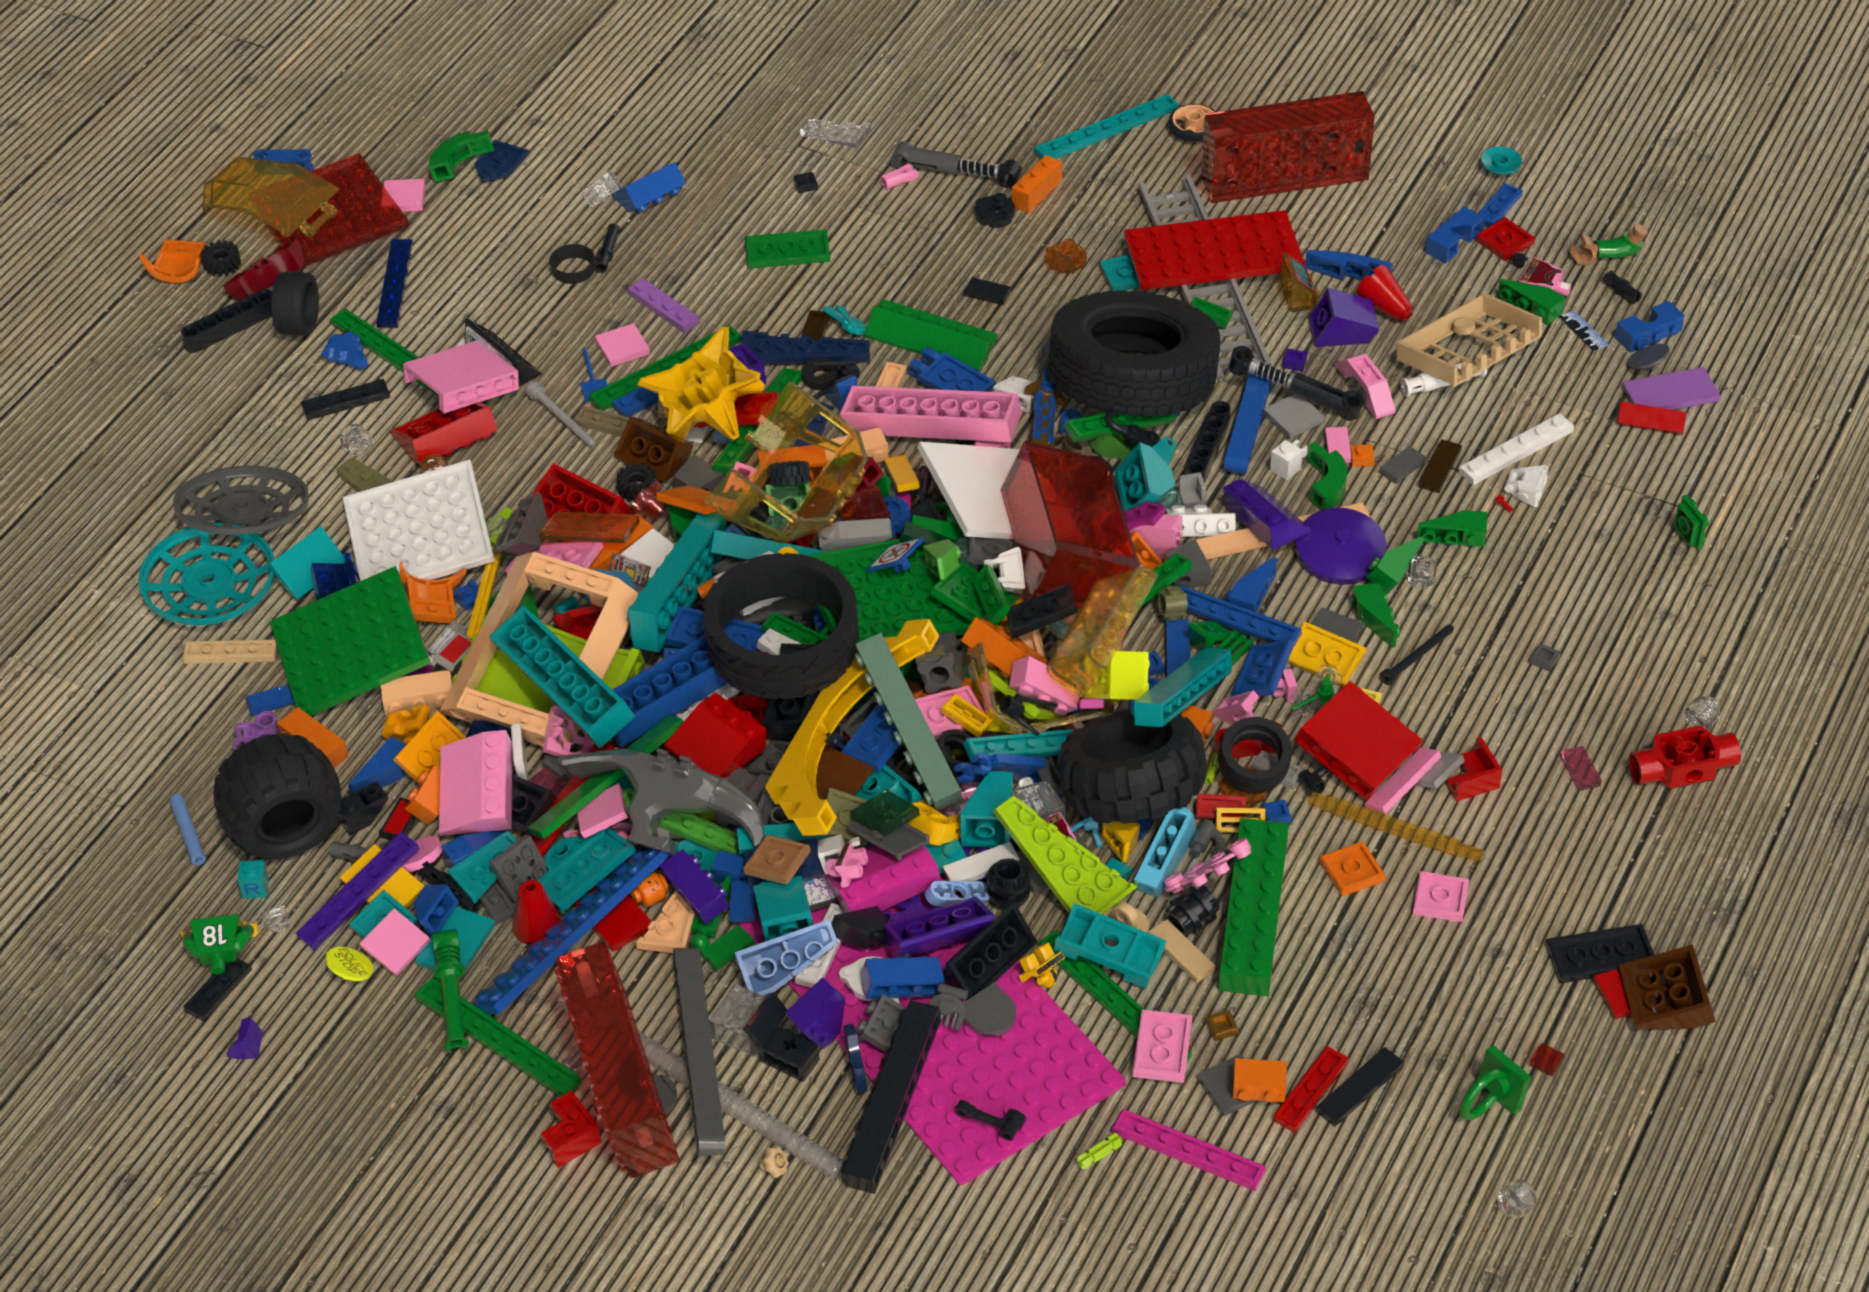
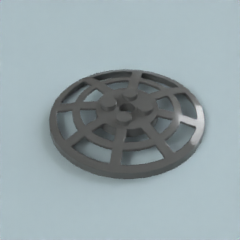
(243, 507)

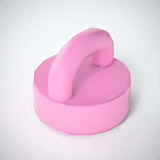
(622, 829)

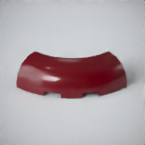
(265, 270)

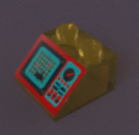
(1297, 285)

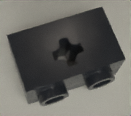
(790, 1054)

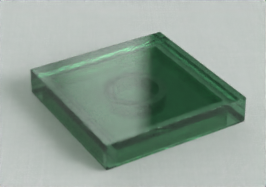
(884, 812)

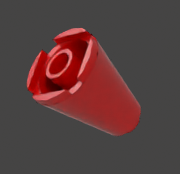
(1386, 294)
(533, 913)

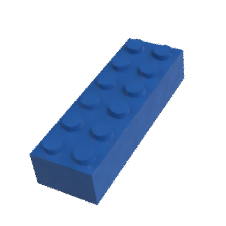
(667, 689)

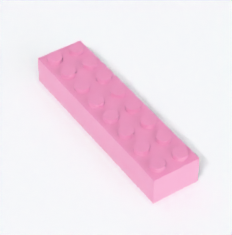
(933, 413)

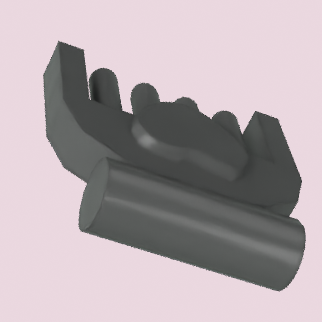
(951, 1004)

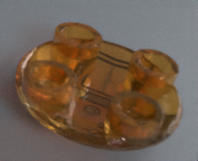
(1066, 256)

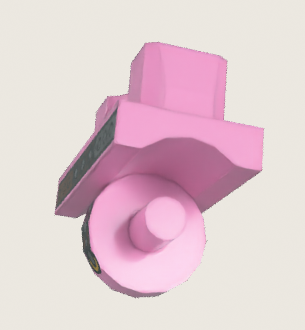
(848, 864)

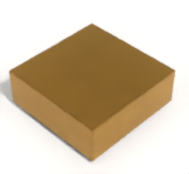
(1222, 1025)

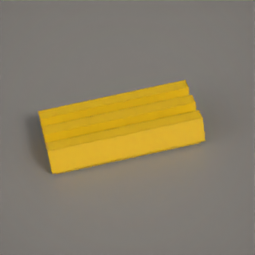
(965, 718)
(1219, 819)

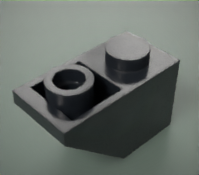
(362, 807)

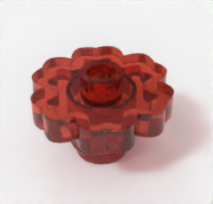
(647, 502)

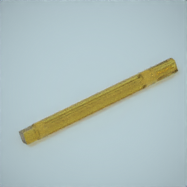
(1396, 826)

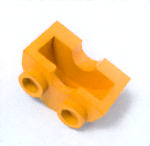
(404, 725)

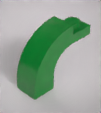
(455, 150)
(1331, 489)

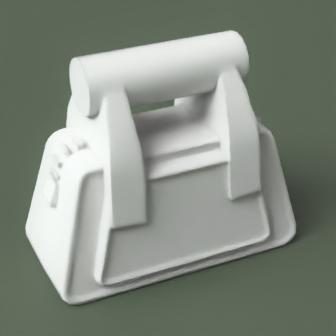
(1017, 385)
(1527, 483)
(1010, 570)

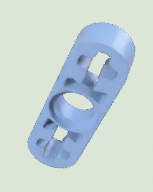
(966, 888)

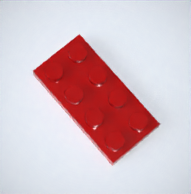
(749, 408)

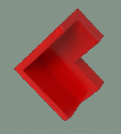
(1480, 773)
(574, 1133)

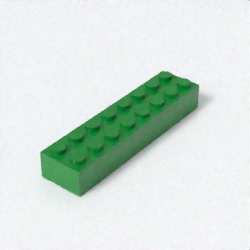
(1254, 909)

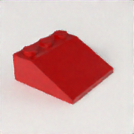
(718, 737)

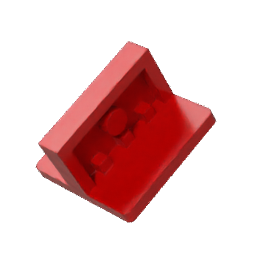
(578, 621)

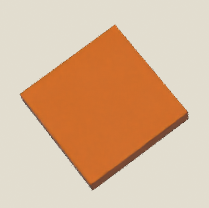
(1352, 868)

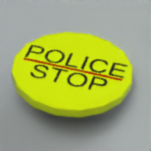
(349, 963)

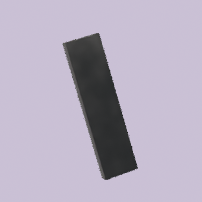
(345, 399)
(1359, 1086)

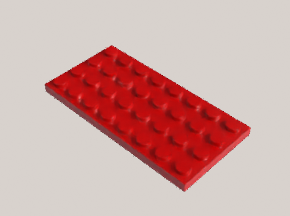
(1211, 249)

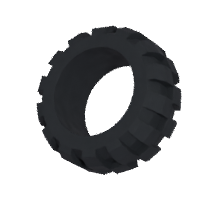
(1131, 770)

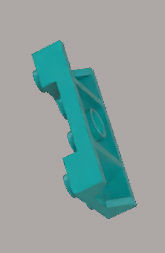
(891, 781)
(1135, 952)

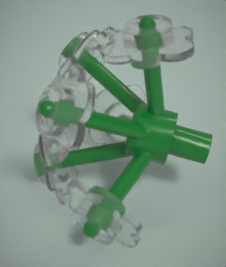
(1311, 701)

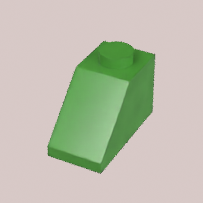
(942, 558)

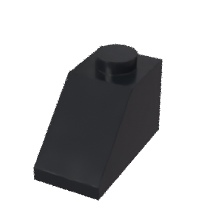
(861, 927)

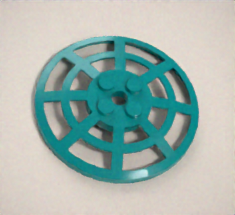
(194, 577)

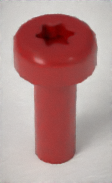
(1500, 500)

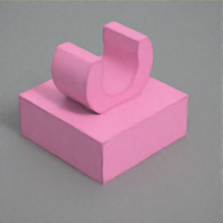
(1287, 686)

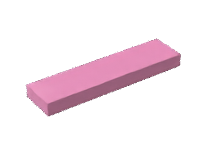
(1403, 780)

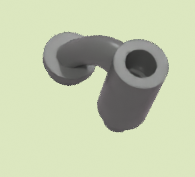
(1203, 836)

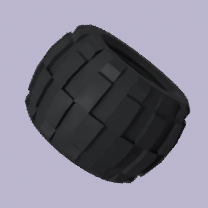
(277, 796)

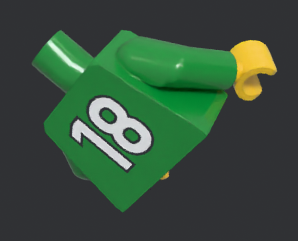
(218, 940)

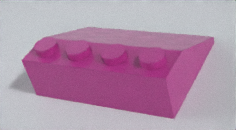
(886, 879)

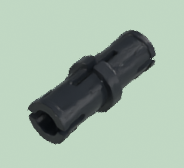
(1622, 287)

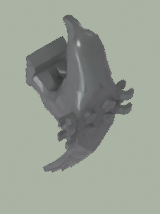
(667, 789)

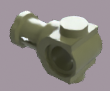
(1171, 602)

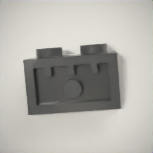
(880, 1022)

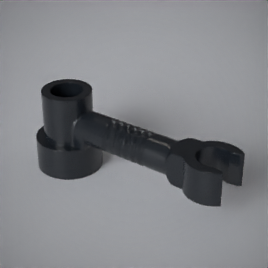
(1313, 780)
(1009, 1124)

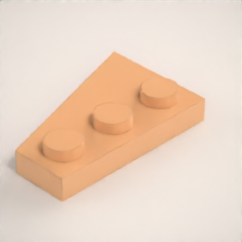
(670, 929)

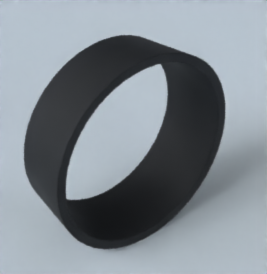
(572, 251)

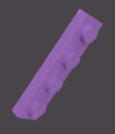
(663, 305)

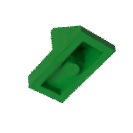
(1206, 633)

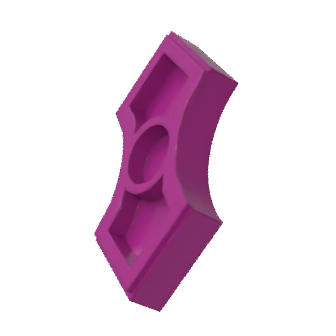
(1145, 514)

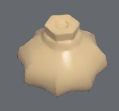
(775, 1161)

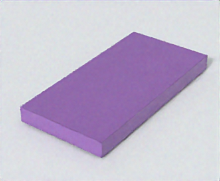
(1673, 389)

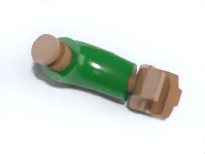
(1624, 246)

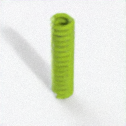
(1212, 769)

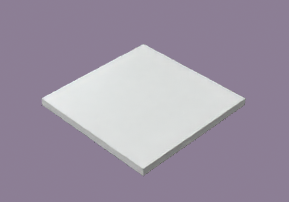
(971, 485)
(424, 521)

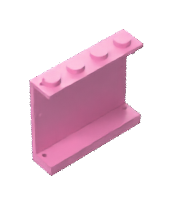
(463, 375)

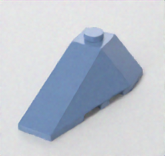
(779, 960)

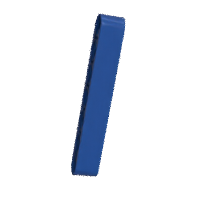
(1247, 424)

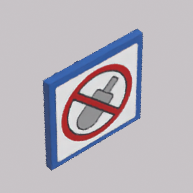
(896, 556)

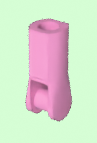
(899, 176)

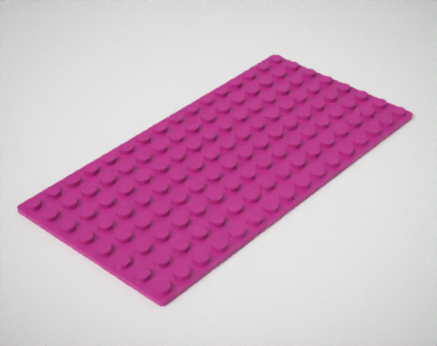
(1036, 1067)

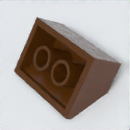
(654, 447)

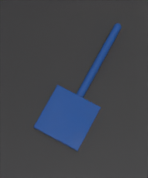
(591, 386)

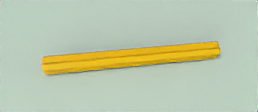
(483, 595)

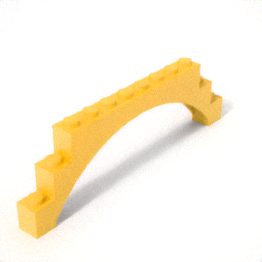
(795, 775)

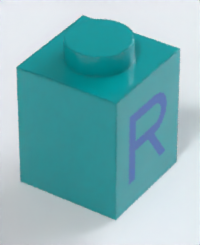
(253, 879)

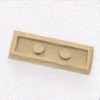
(1183, 952)

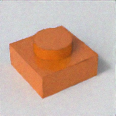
(1362, 455)

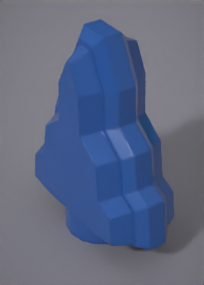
(345, 350)

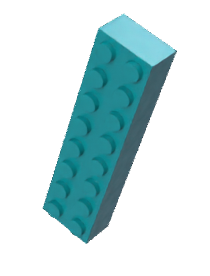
(675, 583)
(562, 676)

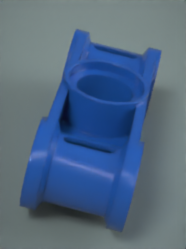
(289, 156)

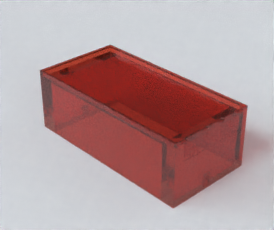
(1066, 520)

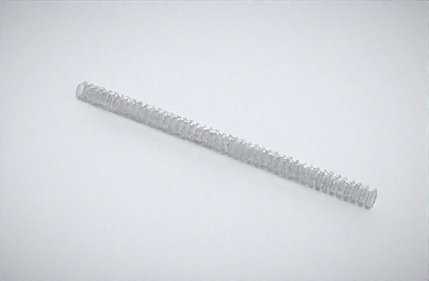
(747, 1112)

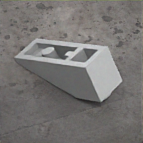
(854, 533)

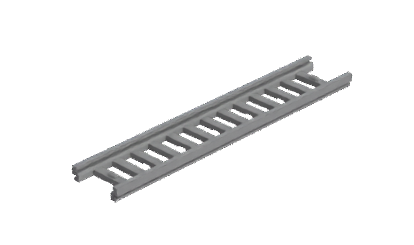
(1235, 300)

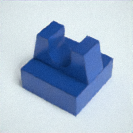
(466, 595)

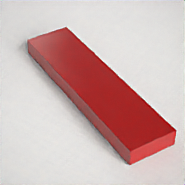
(1310, 1089)

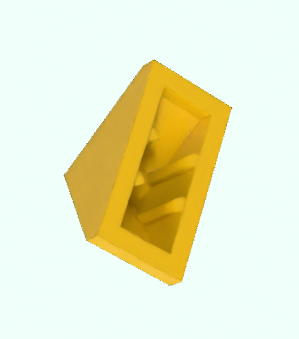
(1121, 838)

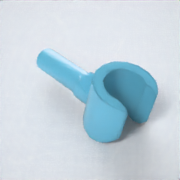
(1093, 826)

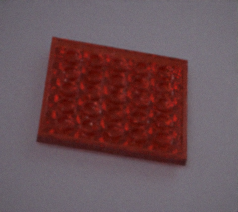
(363, 212)

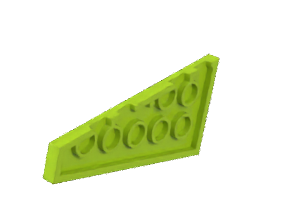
(1063, 863)

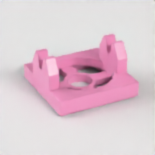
(553, 730)

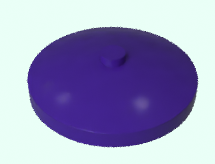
(1340, 545)

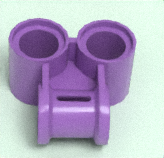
(264, 724)

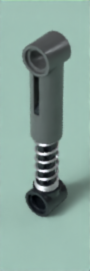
(905, 153)

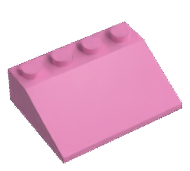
(476, 784)

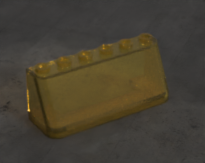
(1099, 628)

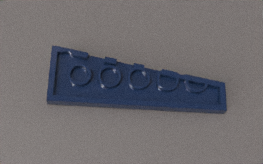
(790, 350)

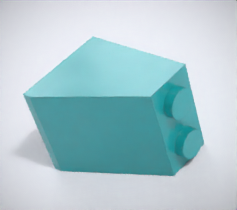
(978, 822)
(782, 907)

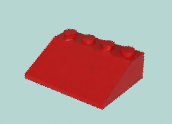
(444, 432)
(571, 493)

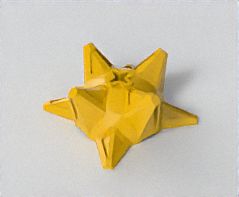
(704, 388)

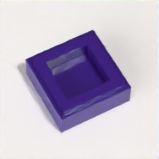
(1295, 360)

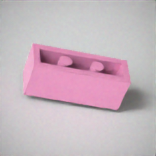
(1032, 680)

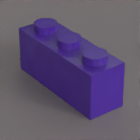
(695, 885)

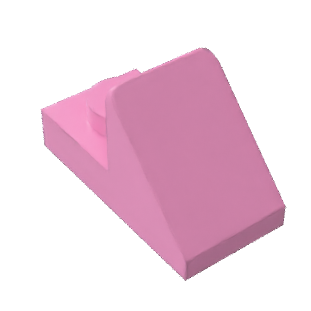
(1236, 707)

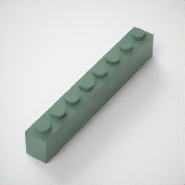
(908, 722)

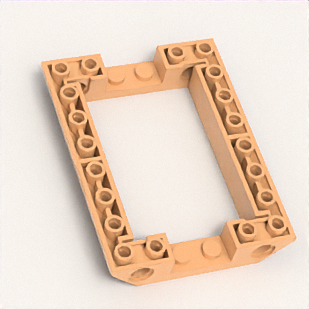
(598, 653)

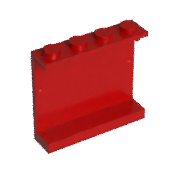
(1357, 740)

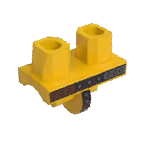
(1042, 970)

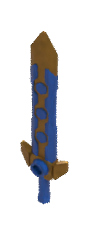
(1044, 408)

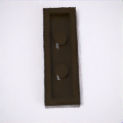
(1440, 466)

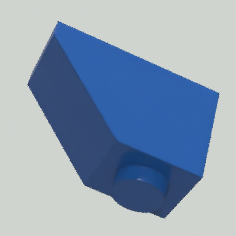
(434, 906)

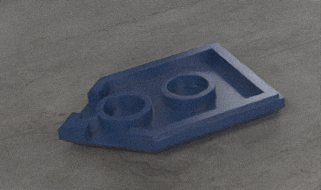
(499, 162)

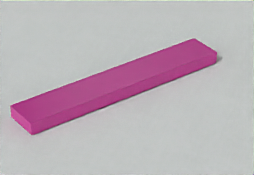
(1189, 1150)

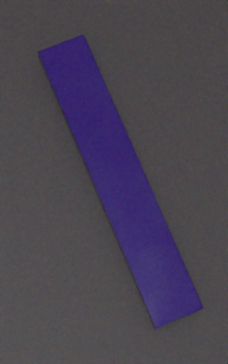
(357, 891)

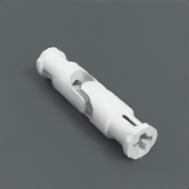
(1426, 382)

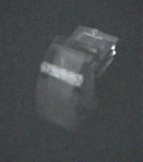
(601, 189)

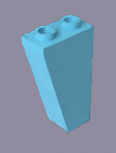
(1166, 851)

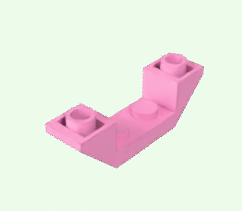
(1373, 382)

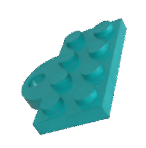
(582, 865)

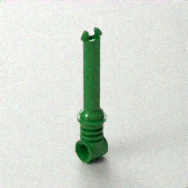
(449, 972)

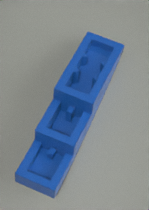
(1342, 264)

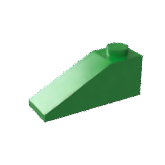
(1393, 564)

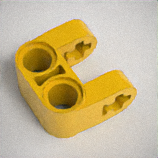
(935, 824)

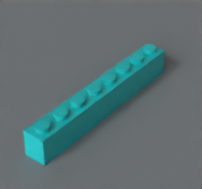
(1182, 687)

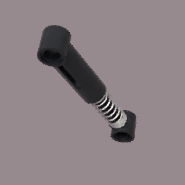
(1346, 403)

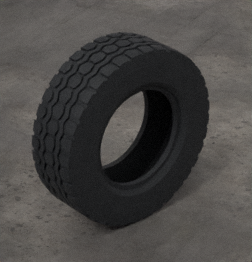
(1094, 373)

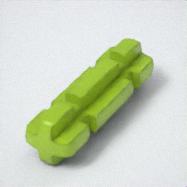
(1099, 1151)

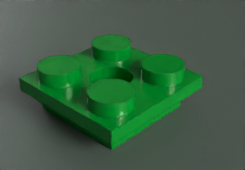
(1691, 522)

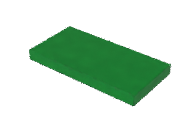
(787, 248)

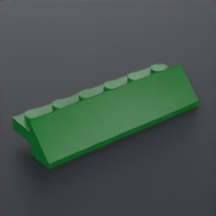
(918, 329)

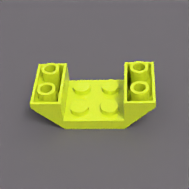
(1123, 678)

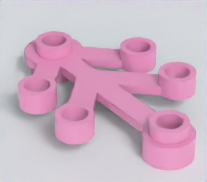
(1217, 864)

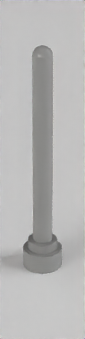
(536, 392)

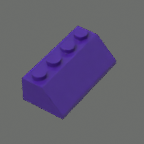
(1263, 513)
(937, 928)

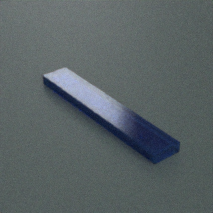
(394, 283)

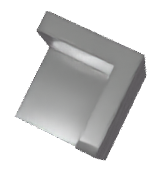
(1192, 490)

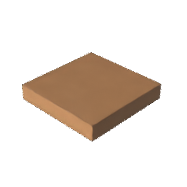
(777, 859)

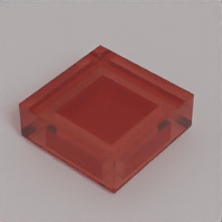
(1547, 1059)

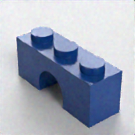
(1444, 241)
(1637, 334)

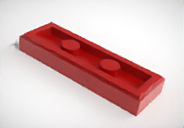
(1652, 418)

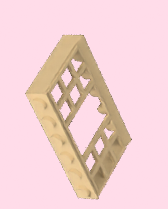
(1411, 347)

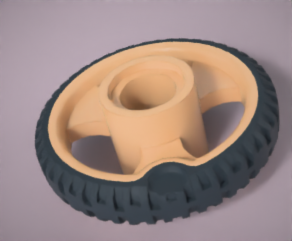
(1194, 121)

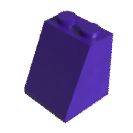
(1342, 319)

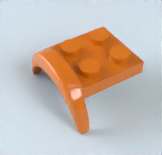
(176, 261)
(431, 598)

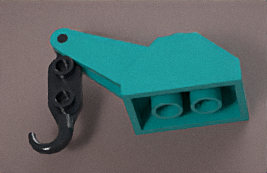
(1146, 469)

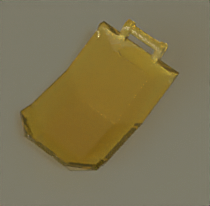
(272, 192)

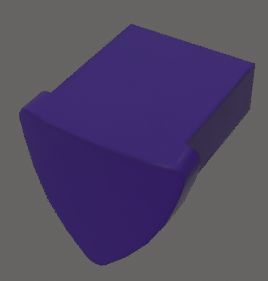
(248, 1041)

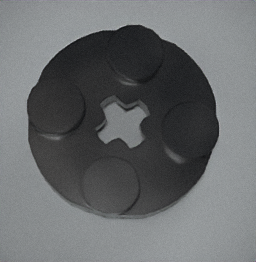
(986, 208)

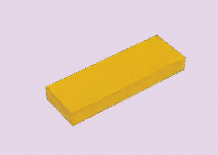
(901, 473)

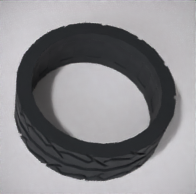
(783, 674)

